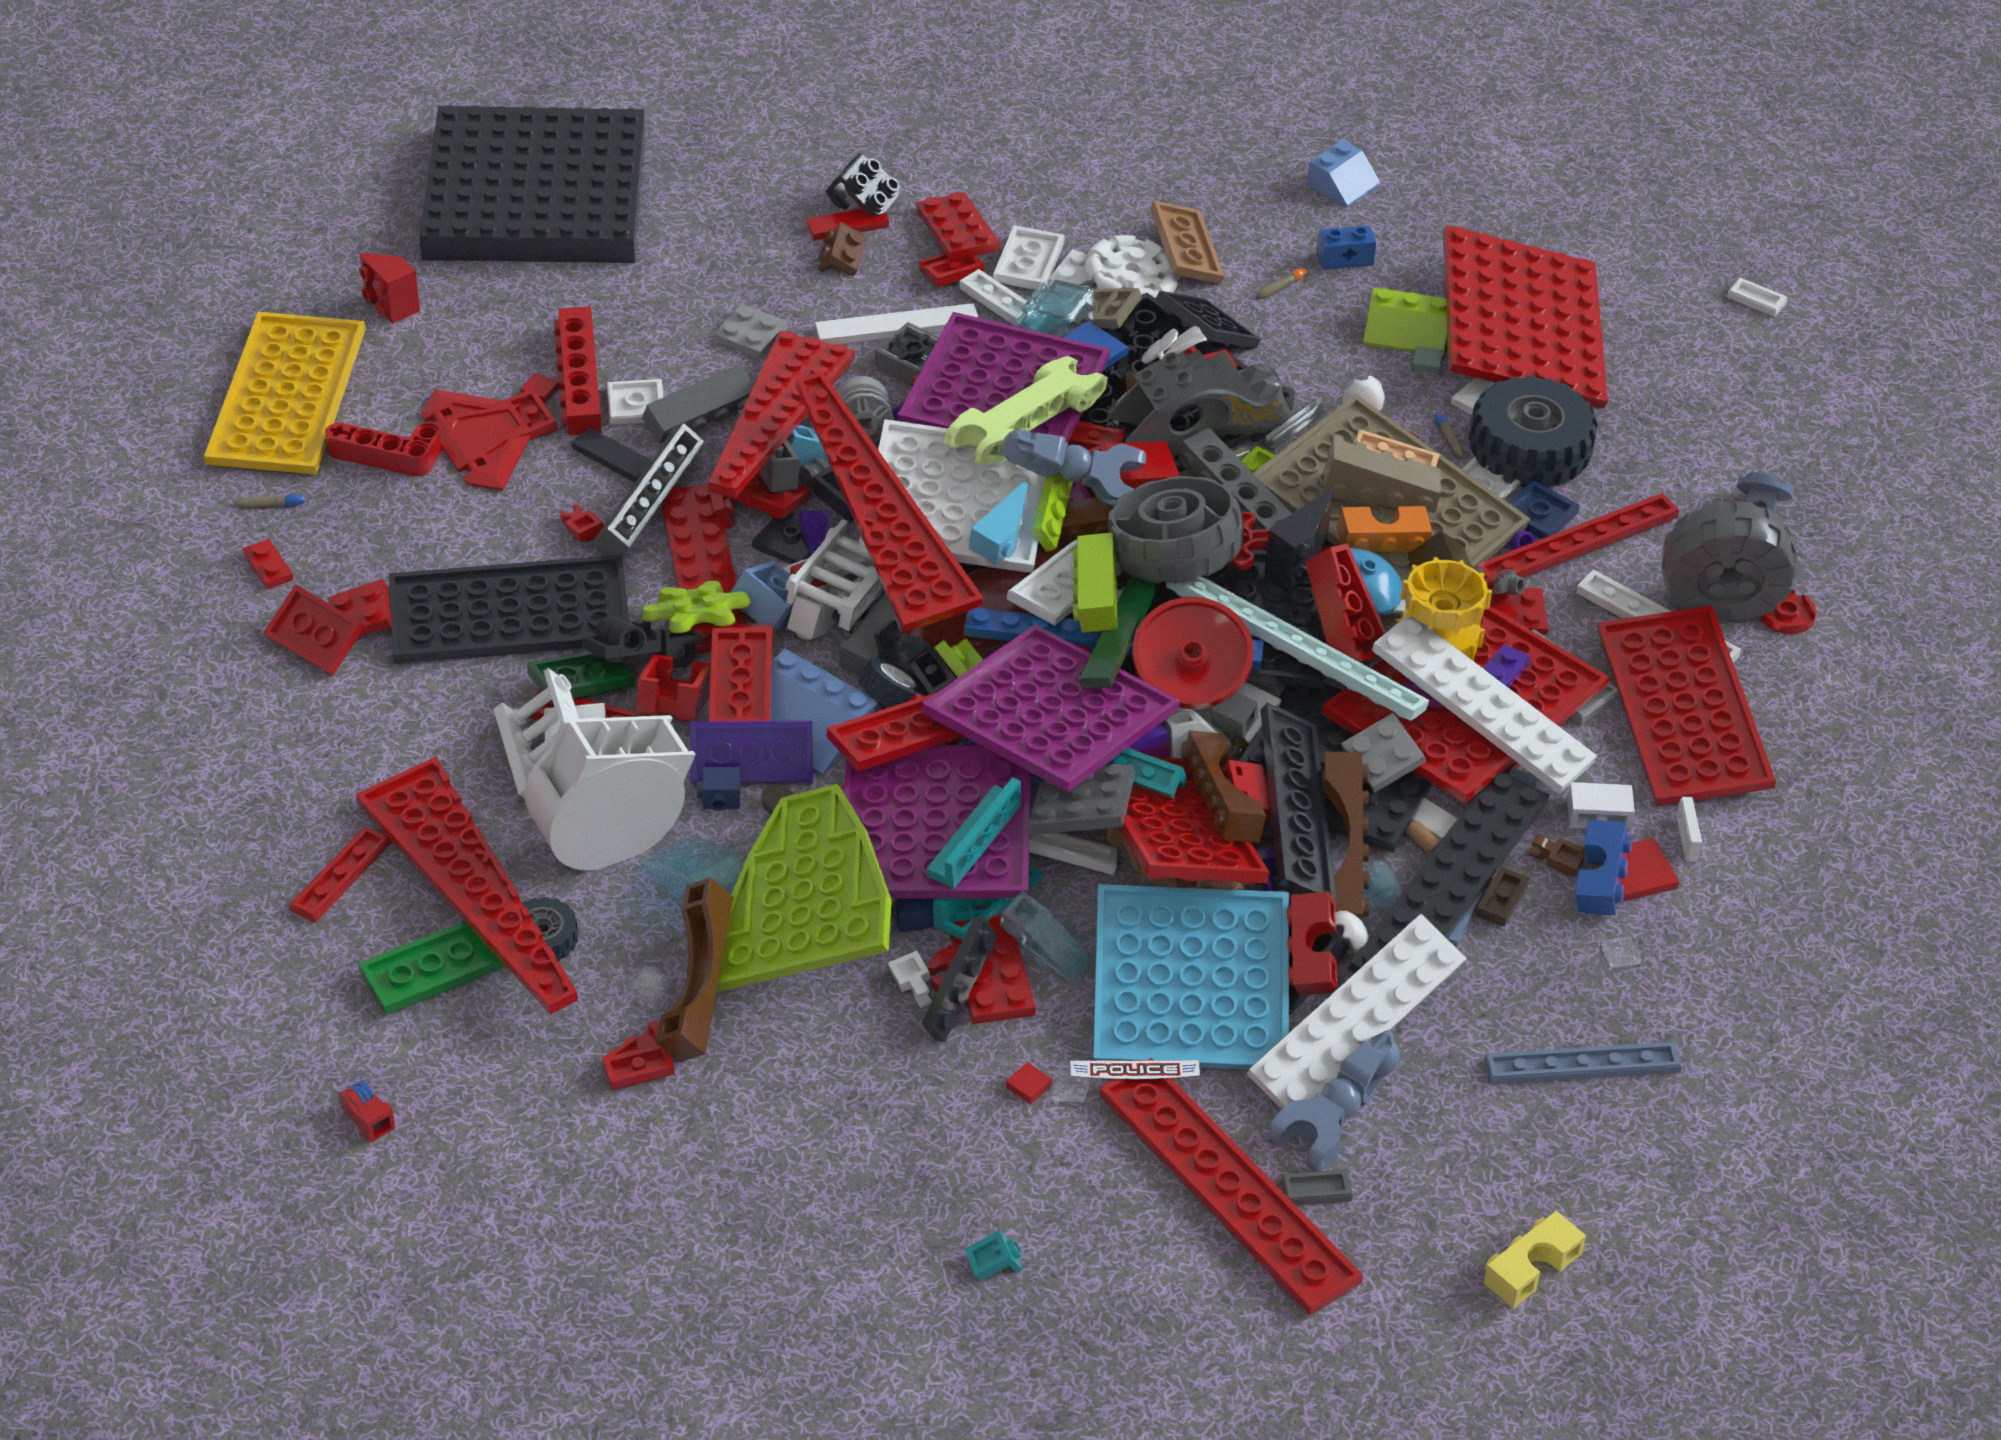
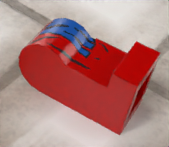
(366, 1110)

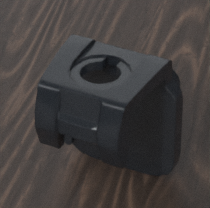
(866, 185)

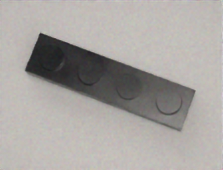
(959, 979)

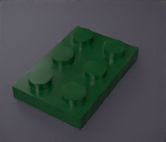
(584, 672)

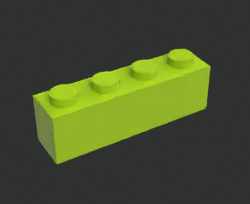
(1097, 583)

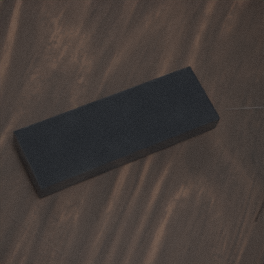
(610, 454)

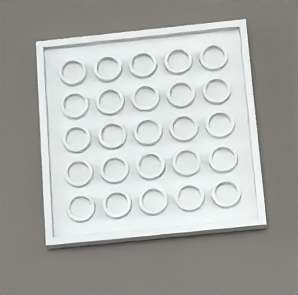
(957, 490)

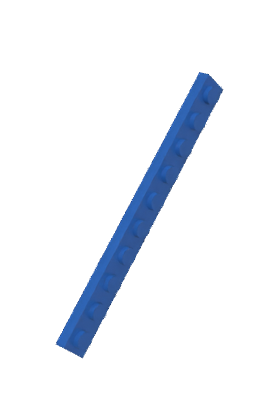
(1009, 625)

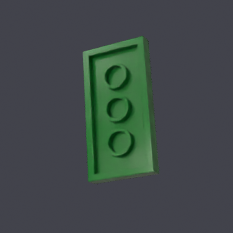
(428, 967)

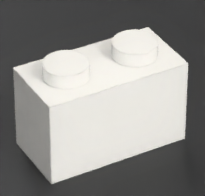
(1599, 802)

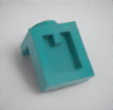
(993, 1255)

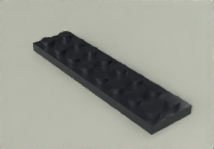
(1297, 803)

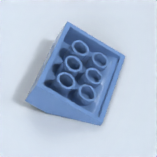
(811, 693)

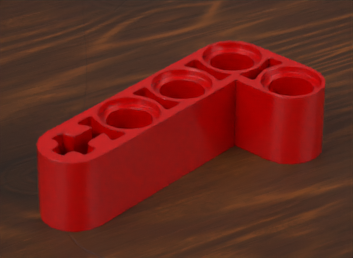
(385, 450)

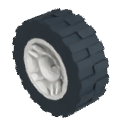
(889, 682)

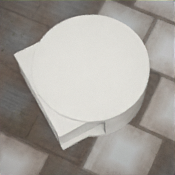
(608, 788)

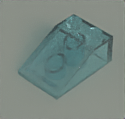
(691, 861)

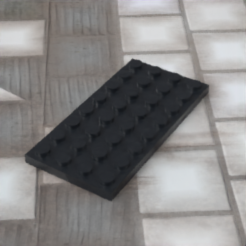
(503, 607)

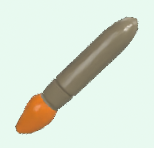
(1282, 283)

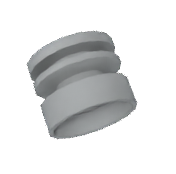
(866, 399)

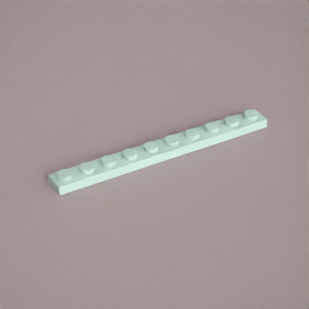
(1310, 650)

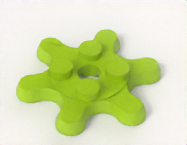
(695, 606)

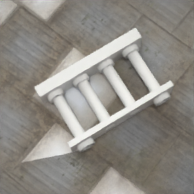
(861, 592)
(518, 739)

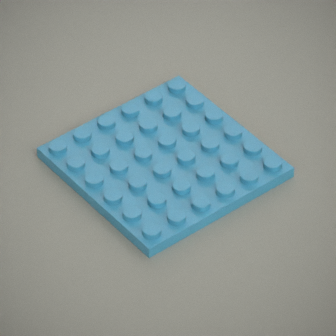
(1190, 975)

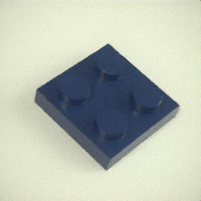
(1545, 508)

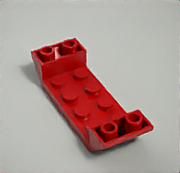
(741, 672)

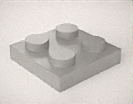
(750, 331)
(1386, 751)

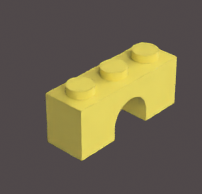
(1550, 1241)

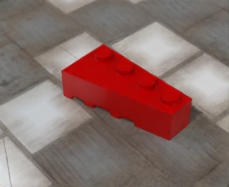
(1345, 604)

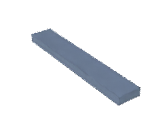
(1582, 1063)

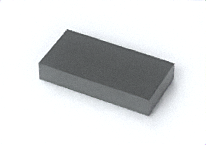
(1317, 1187)

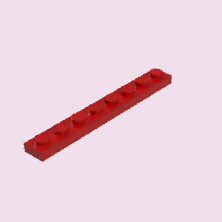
(1583, 538)

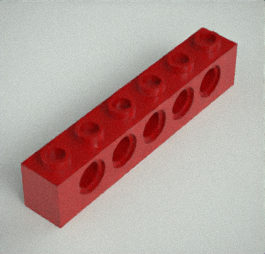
(578, 369)

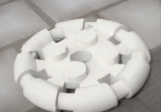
(1130, 266)

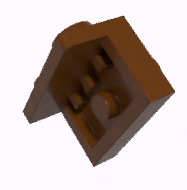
(842, 249)

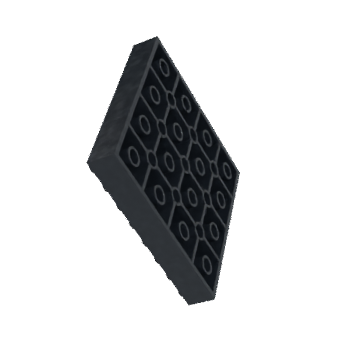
(533, 185)

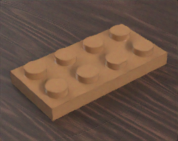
(1186, 242)

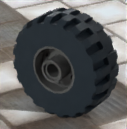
(1533, 431)

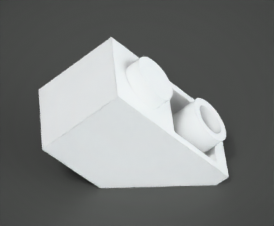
(1179, 725)

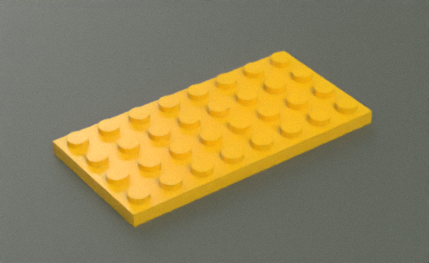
(285, 393)

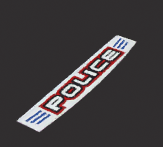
(1135, 1069)

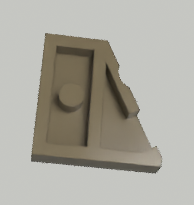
(1114, 306)

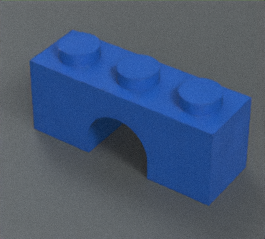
(1601, 889)

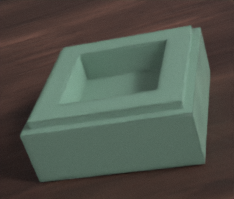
(1427, 360)

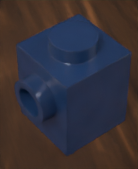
(720, 788)

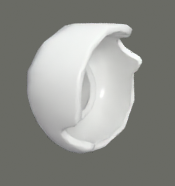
(1368, 390)
(1352, 930)

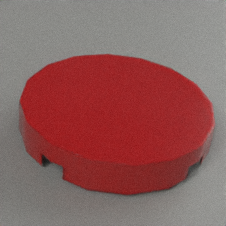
(1791, 621)

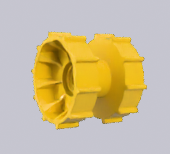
(1448, 601)

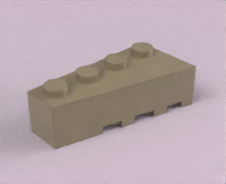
(1378, 477)

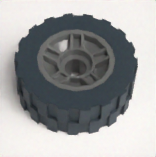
(556, 923)

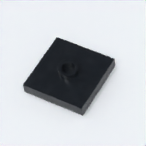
(783, 540)

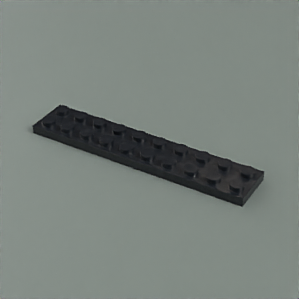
(1461, 862)

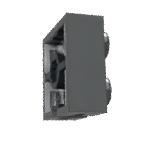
(906, 352)

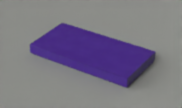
(760, 748)

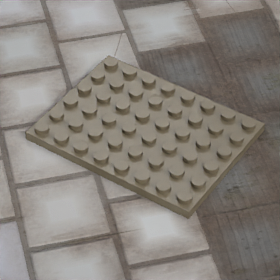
(1464, 510)

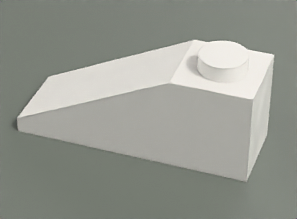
(810, 617)

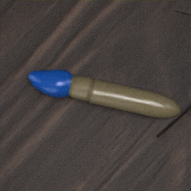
(1453, 442)
(270, 501)

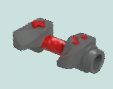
(1505, 582)

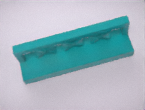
(1152, 773)
(976, 834)
(950, 910)

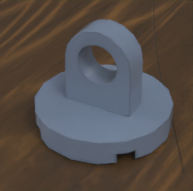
(1764, 489)

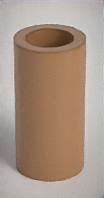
(1422, 837)

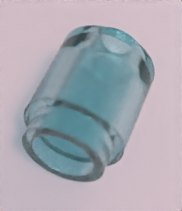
(1383, 884)

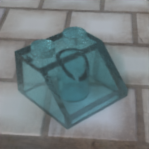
(1053, 306)

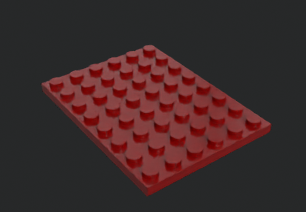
(1522, 313)
(1454, 752)

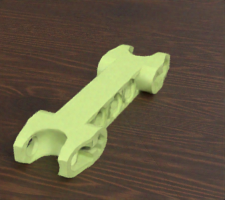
(1052, 391)

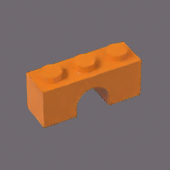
(1363, 531)

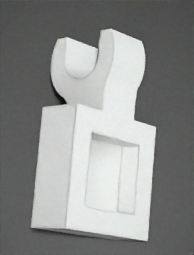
(912, 974)

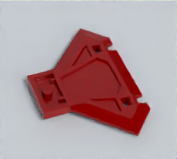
(487, 432)

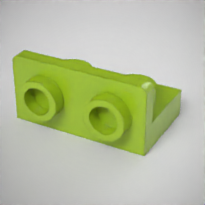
(959, 657)

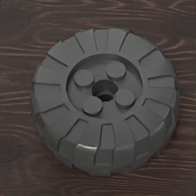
(1176, 529)
(1729, 559)

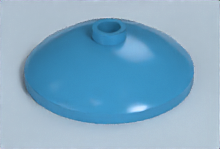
(1380, 579)

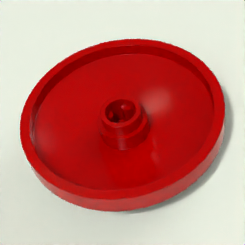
(1193, 651)

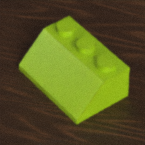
(1405, 321)

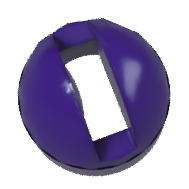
(1522, 537)

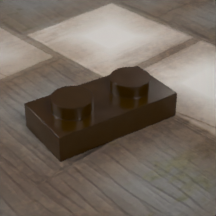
(1502, 896)

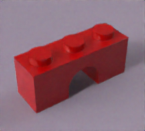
(1310, 917)

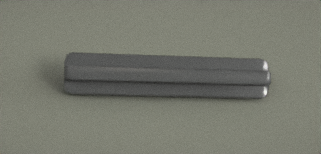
(1293, 425)

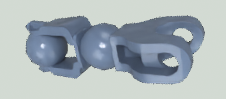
(1049, 455)
(1339, 1099)

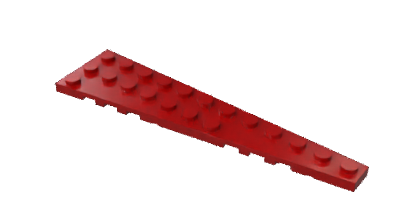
(774, 407)
(907, 552)
(440, 839)

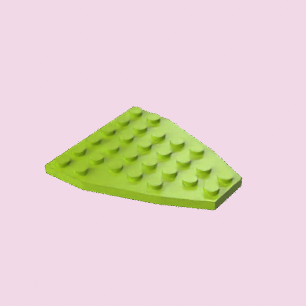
(806, 893)

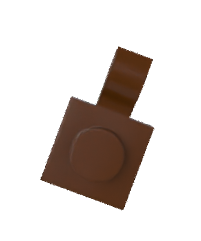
(1560, 855)

